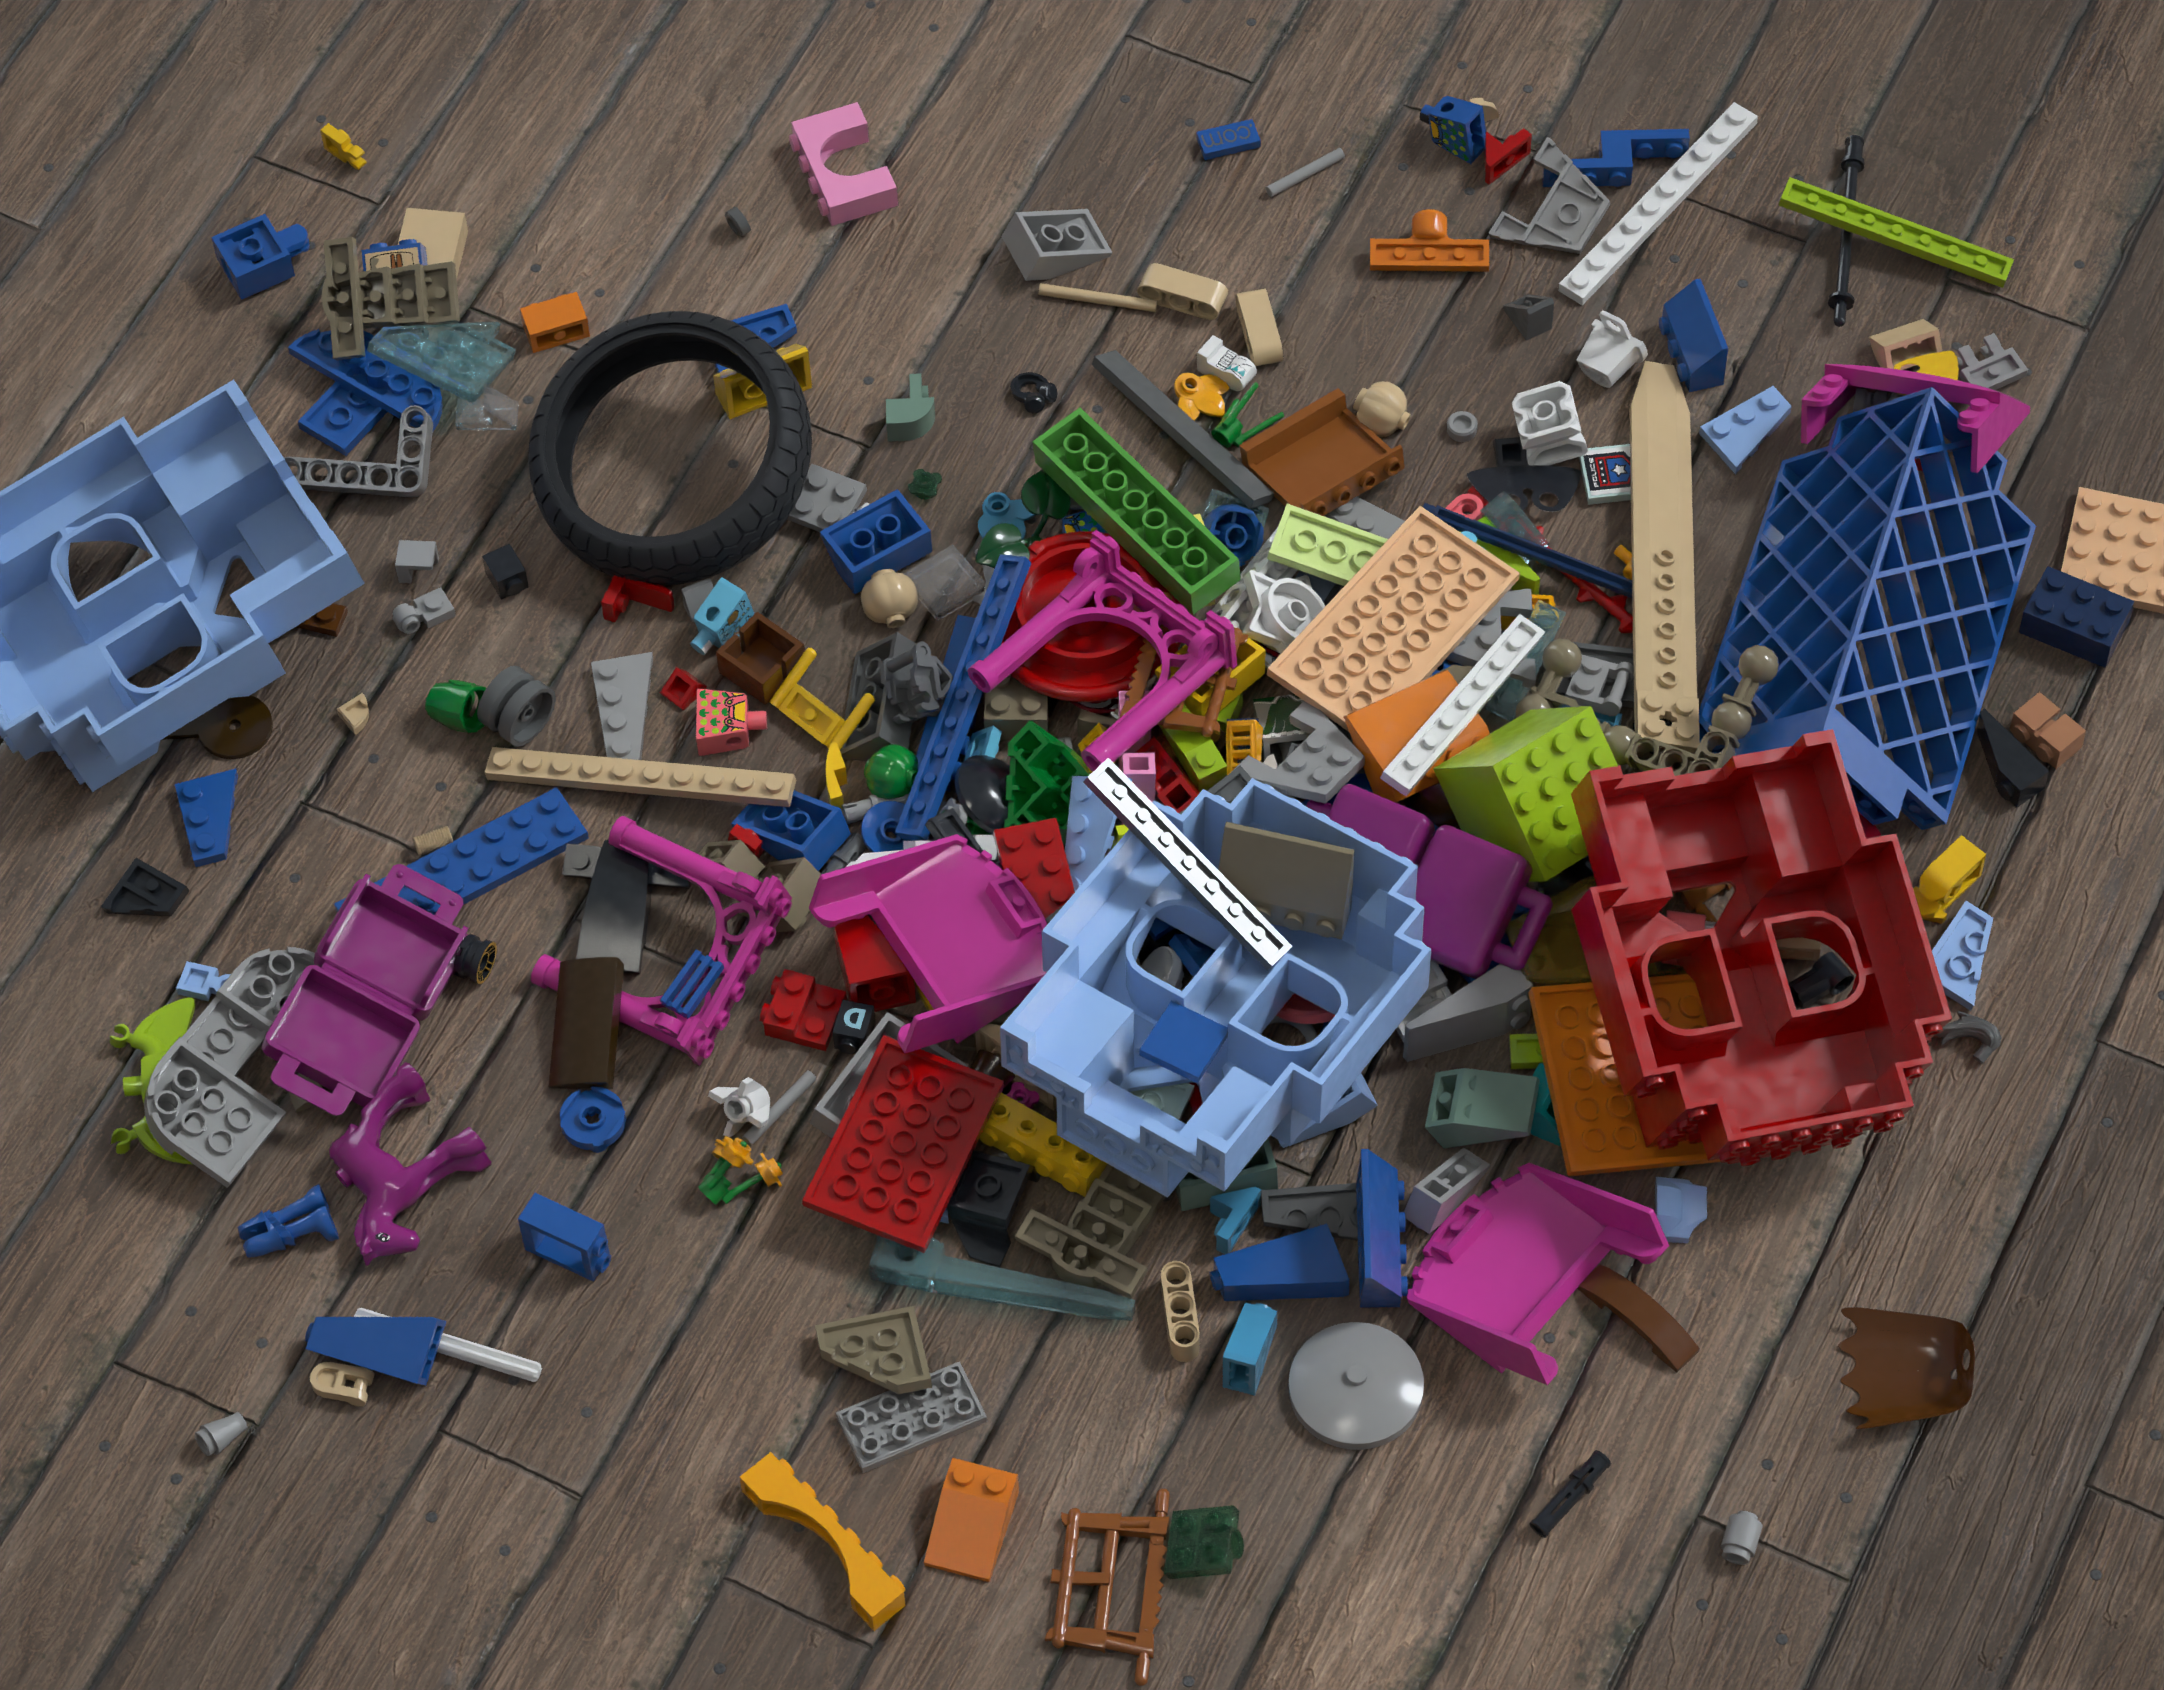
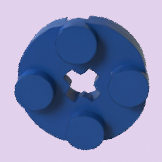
(596, 1135)

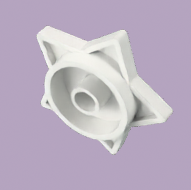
(1280, 608)

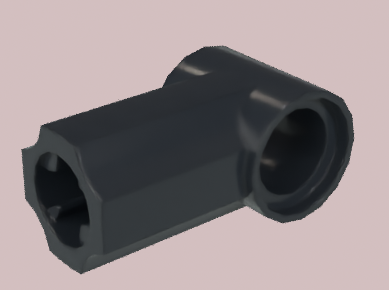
(1825, 977)

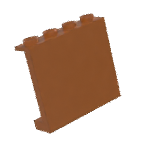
(1320, 456)

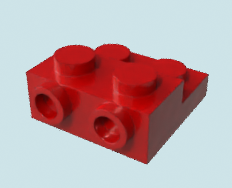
(801, 1010)

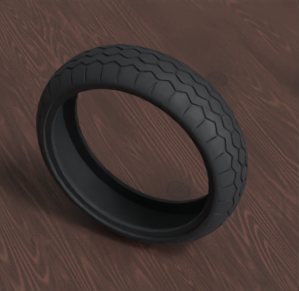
(616, 357)

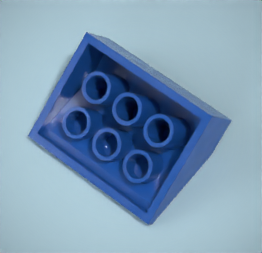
(1379, 1233)

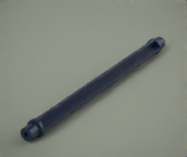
(1534, 551)

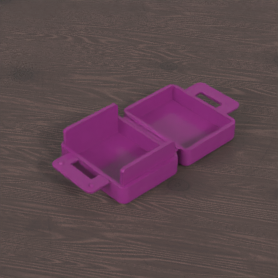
(1461, 882)
(366, 993)

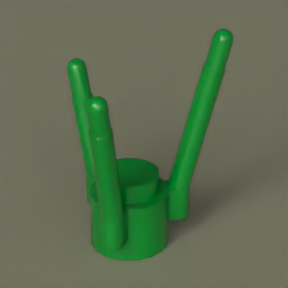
(1229, 428)

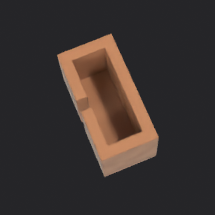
(2050, 739)

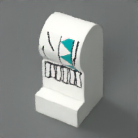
(1225, 364)

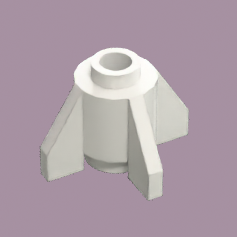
(743, 1104)

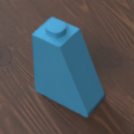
(1249, 1348)

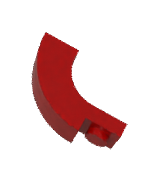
(1171, 781)

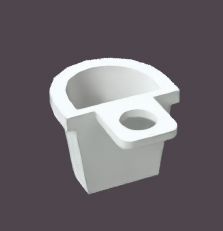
(1610, 350)

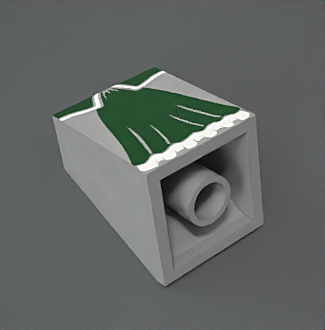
(1277, 730)

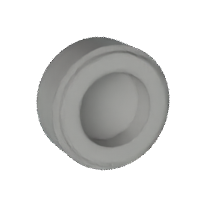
(1462, 426)

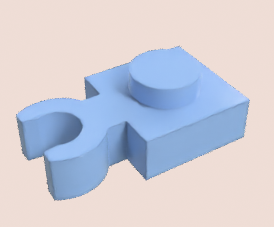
(200, 981)

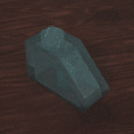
(1509, 517)

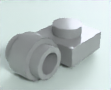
(430, 608)

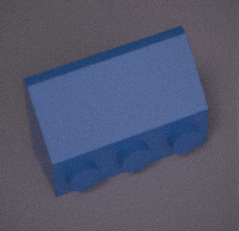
(1694, 338)
(875, 539)

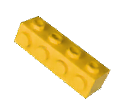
(1034, 1141)

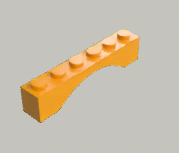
(780, 1494)

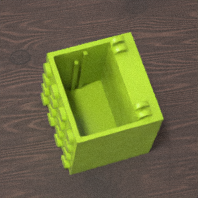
(1521, 781)

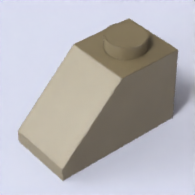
(733, 855)

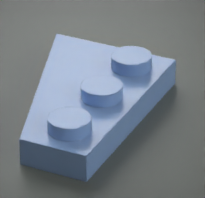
(1743, 428)

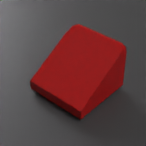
(682, 688)

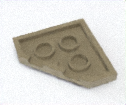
(878, 1348)

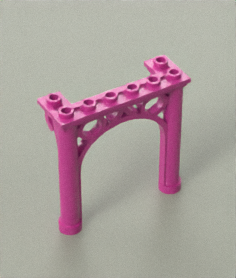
(1098, 576)
(697, 1033)

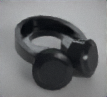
(1034, 401)

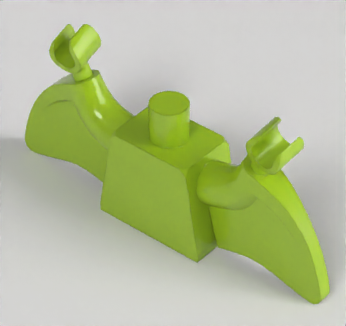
(154, 1038)

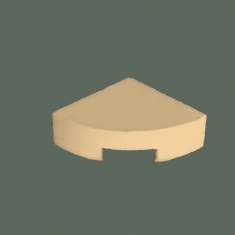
(1489, 108)
(355, 713)

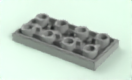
(907, 1422)

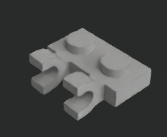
(1995, 371)

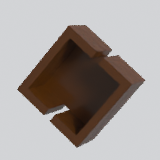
(765, 660)

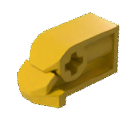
(1948, 879)

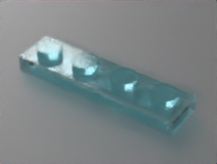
(1511, 692)

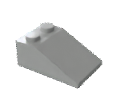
(1054, 242)

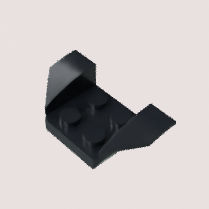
(986, 1202)

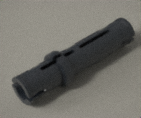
(1595, 1466)

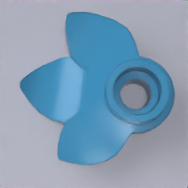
(1011, 512)

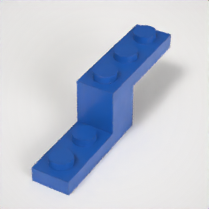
(1616, 153)

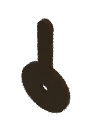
(223, 742)

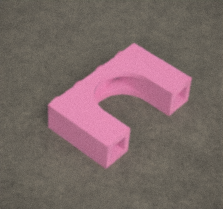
(840, 196)
(1138, 766)

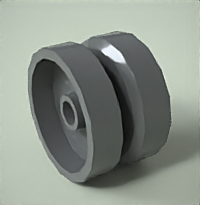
(516, 706)

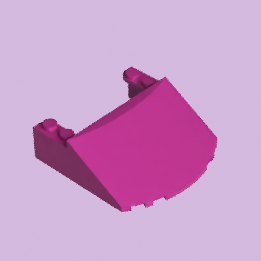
(1989, 417)
(953, 922)
(1518, 1256)

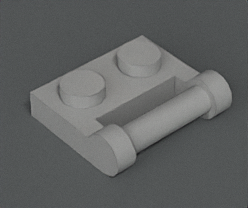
(1590, 680)

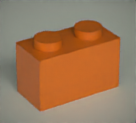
(554, 322)

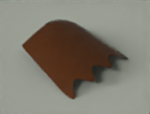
(1887, 1357)

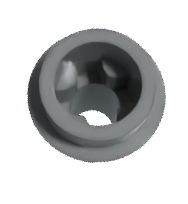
(220, 1433)

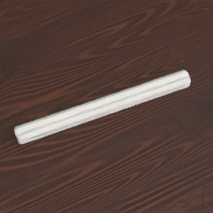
(479, 1354)

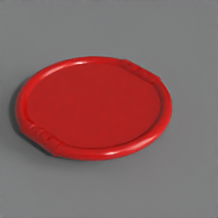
(1090, 657)

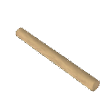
(1098, 297)

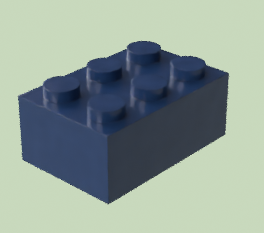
(2076, 616)

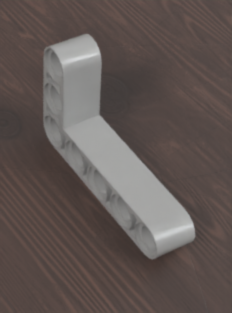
(368, 471)

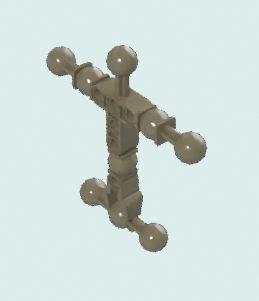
(1729, 720)

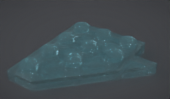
(447, 355)

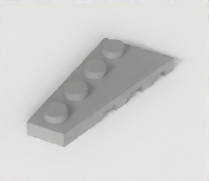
(622, 702)

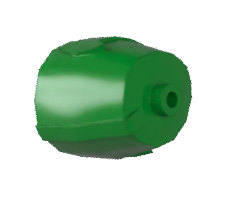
(452, 703)

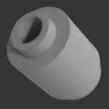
(1741, 1537)

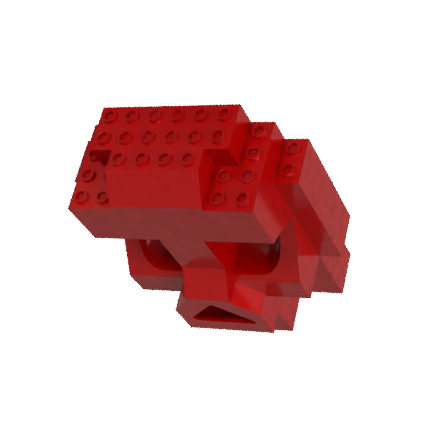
(1799, 868)

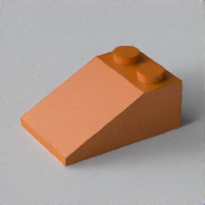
(971, 1519)

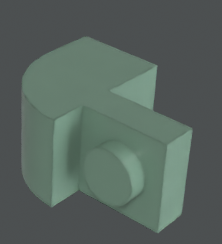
(910, 416)

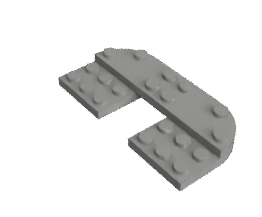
(194, 1093)

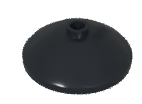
(982, 790)

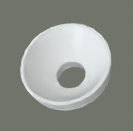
(1165, 965)

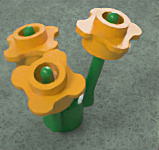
(732, 1154)

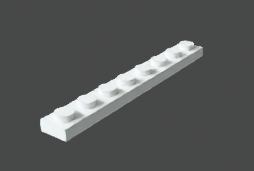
(1462, 705)

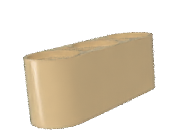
(1183, 291)
(1259, 327)
(1180, 1325)

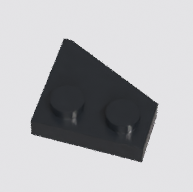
(145, 892)

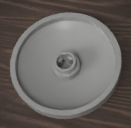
(1356, 1385)

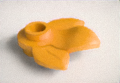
(1204, 396)

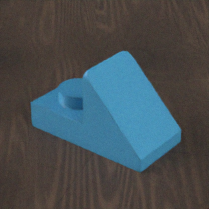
(1236, 1212)

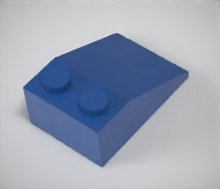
(798, 831)

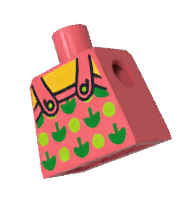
(725, 721)

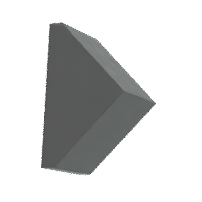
(1531, 314)

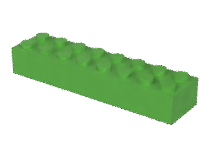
(1136, 511)

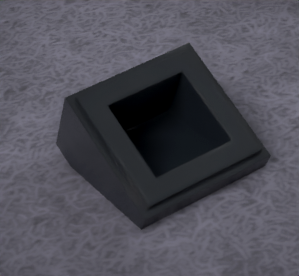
(1509, 452)

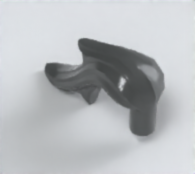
(1973, 1027)

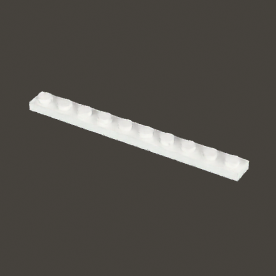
(1657, 203)

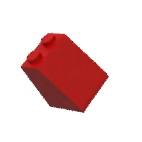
(871, 966)

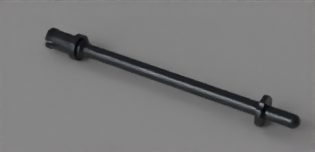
(1852, 164)

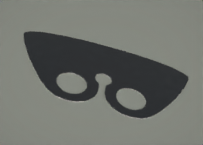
(1539, 478)

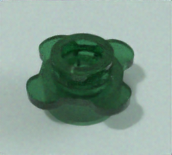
(928, 490)

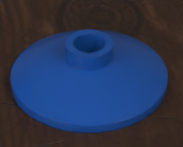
(879, 820)

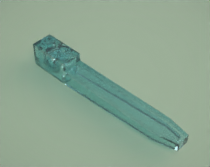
(977, 1281)

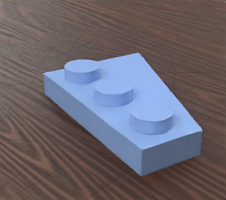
(1961, 953)

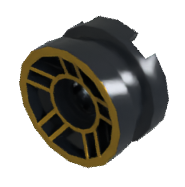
(475, 959)

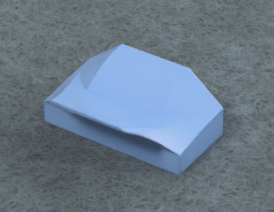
(1679, 1207)

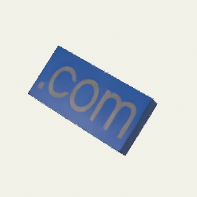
(1228, 139)

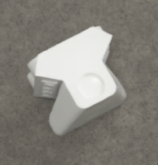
(1549, 424)

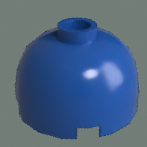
(1237, 530)

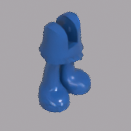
(268, 1234)

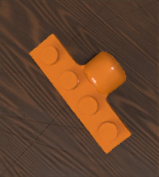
(1429, 249)

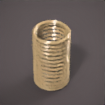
(435, 844)

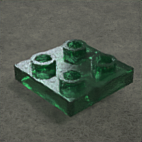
(1203, 1542)

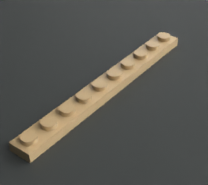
(640, 776)

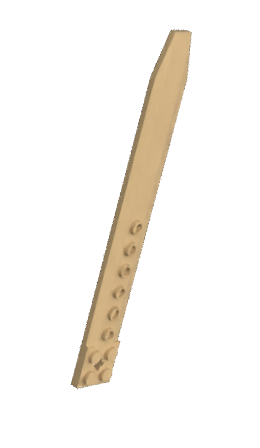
(1663, 560)

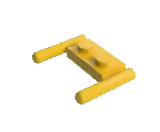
(811, 712)

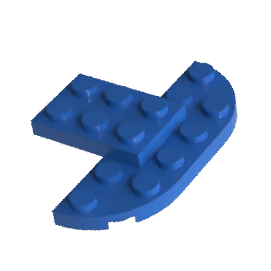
(362, 393)

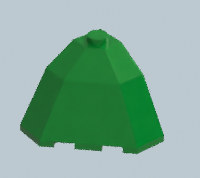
(1040, 777)

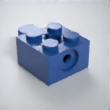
(259, 242)

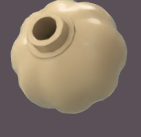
(1382, 408)
(889, 598)

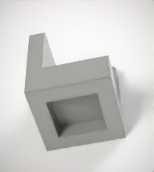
(415, 556)

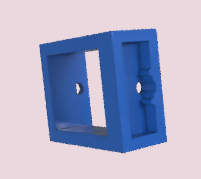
(564, 1237)

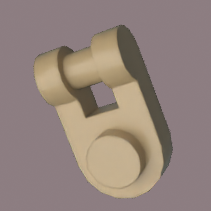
(329, 1382)

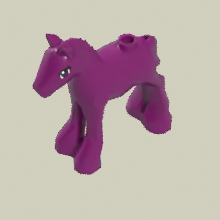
(384, 1179)

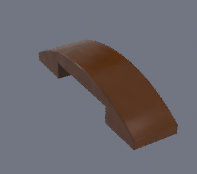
(1642, 1314)

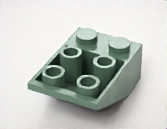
(1480, 1106)

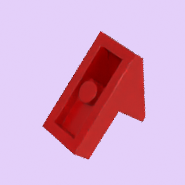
(1504, 156)

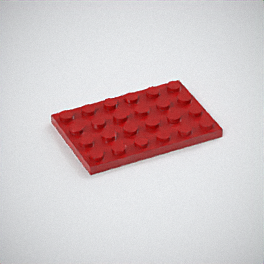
(903, 1144)

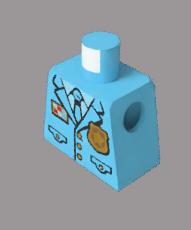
(721, 616)

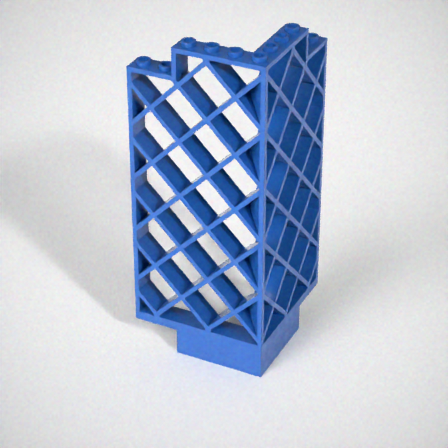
(1817, 595)

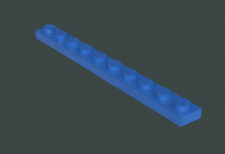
(962, 698)

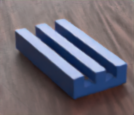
(683, 976)

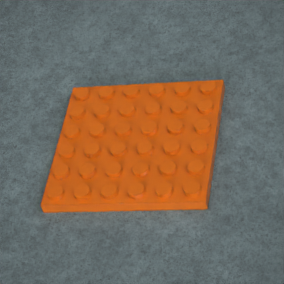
(1592, 1116)

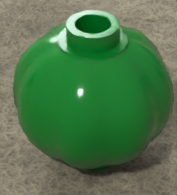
(891, 771)

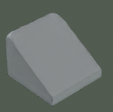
(695, 595)

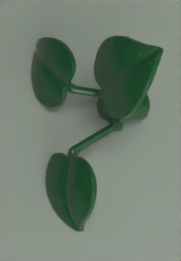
(1040, 497)

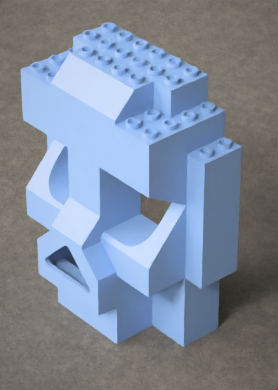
(195, 500)
(1097, 1006)

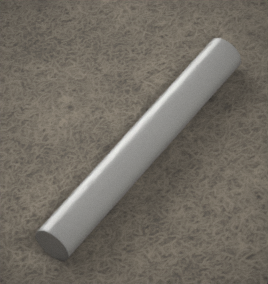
(1305, 172)
(781, 1106)

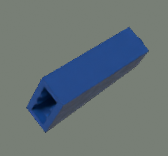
(1283, 1268)
(384, 1344)

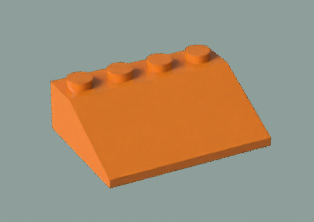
(1390, 723)

